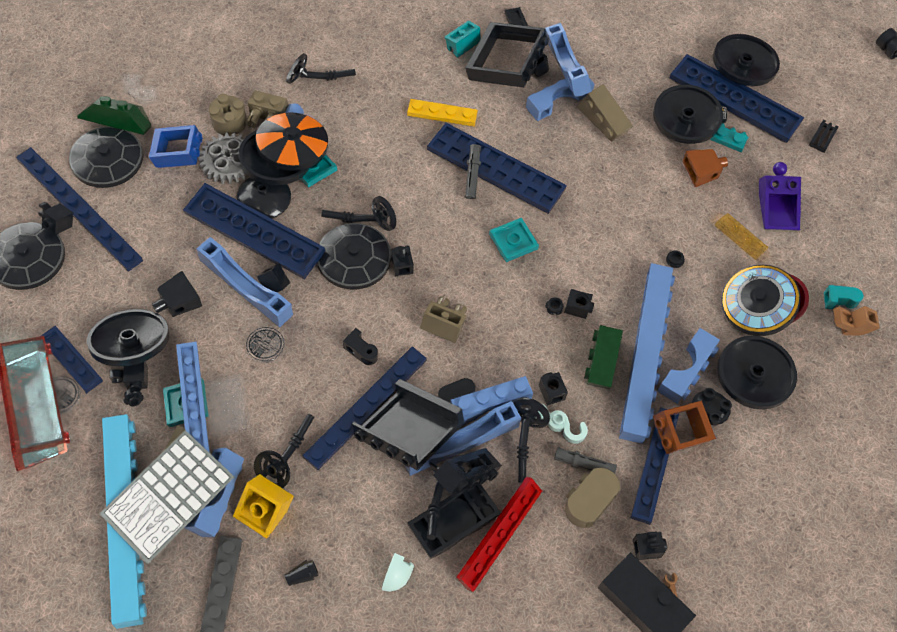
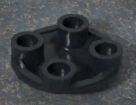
(715, 405)

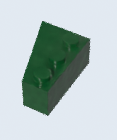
(603, 357)

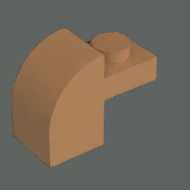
(857, 322)

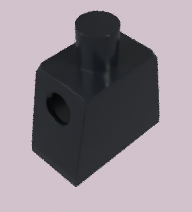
(177, 296)

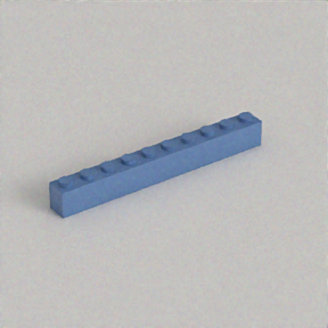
(646, 354)

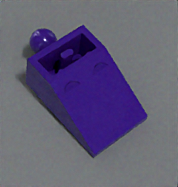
(782, 202)

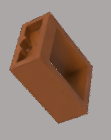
(698, 421)

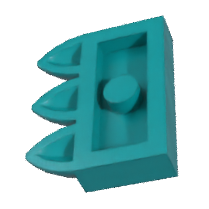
(730, 138)

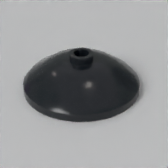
(270, 202)

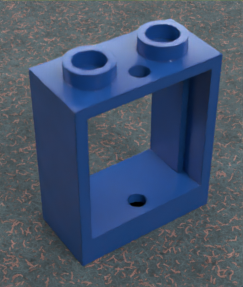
(161, 136)

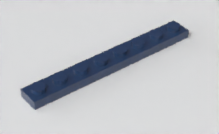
(363, 409)

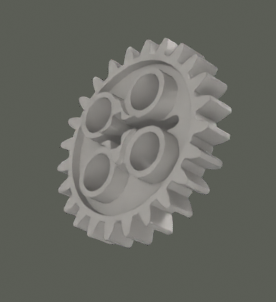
(221, 158)

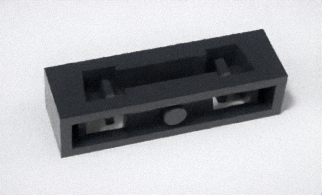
(455, 479)

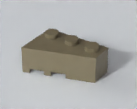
(605, 113)

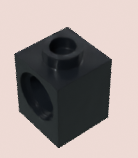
(583, 298)
(553, 395)

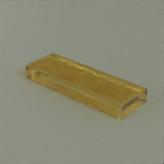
(741, 236)

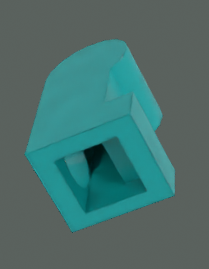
(842, 296)

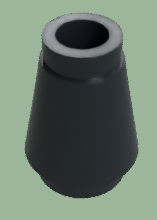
(302, 573)

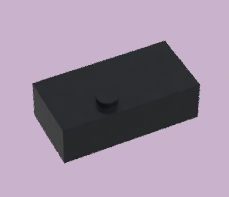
(645, 598)

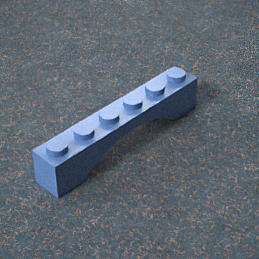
(573, 72)
(264, 299)
(495, 423)

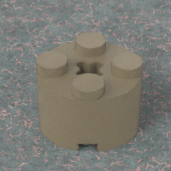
(227, 114)

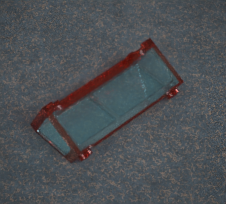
(31, 402)

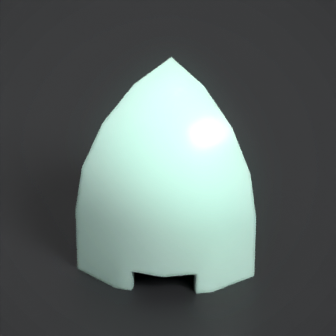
(397, 573)

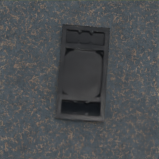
(459, 517)

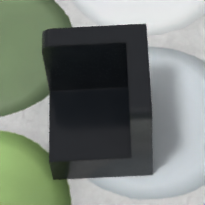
(274, 278)

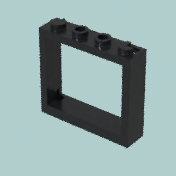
(508, 32)

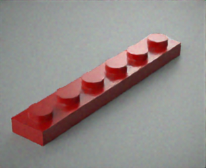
(499, 534)

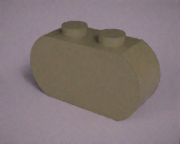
(591, 497)

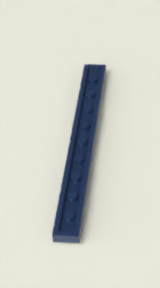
(82, 210)

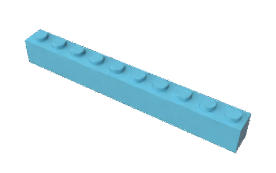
(124, 562)

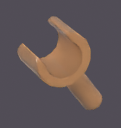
(671, 585)

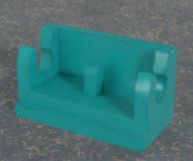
(463, 38)

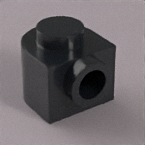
(542, 66)

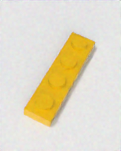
(442, 112)

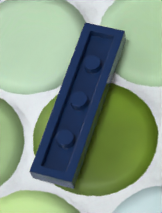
(72, 360)

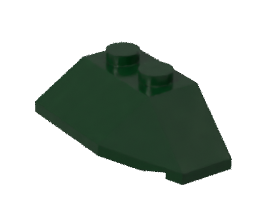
(117, 115)

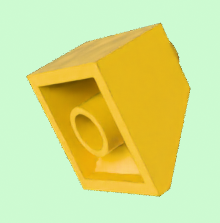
(262, 505)

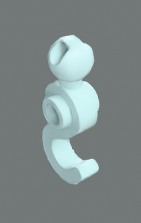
(560, 422)

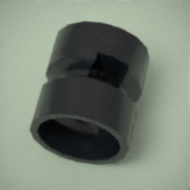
(888, 42)

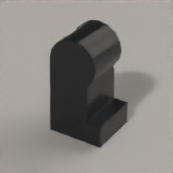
(359, 348)

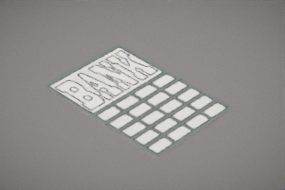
(166, 496)

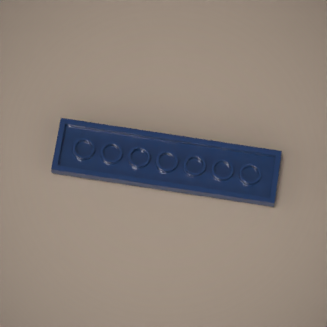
(739, 98)
(254, 230)

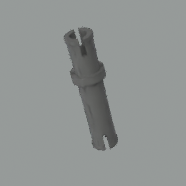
(472, 175)
(583, 461)

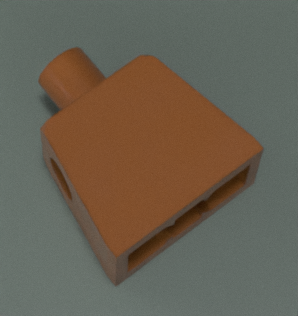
(703, 165)

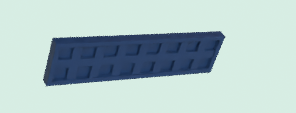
(498, 168)

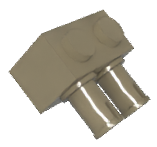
(264, 106)
(443, 320)

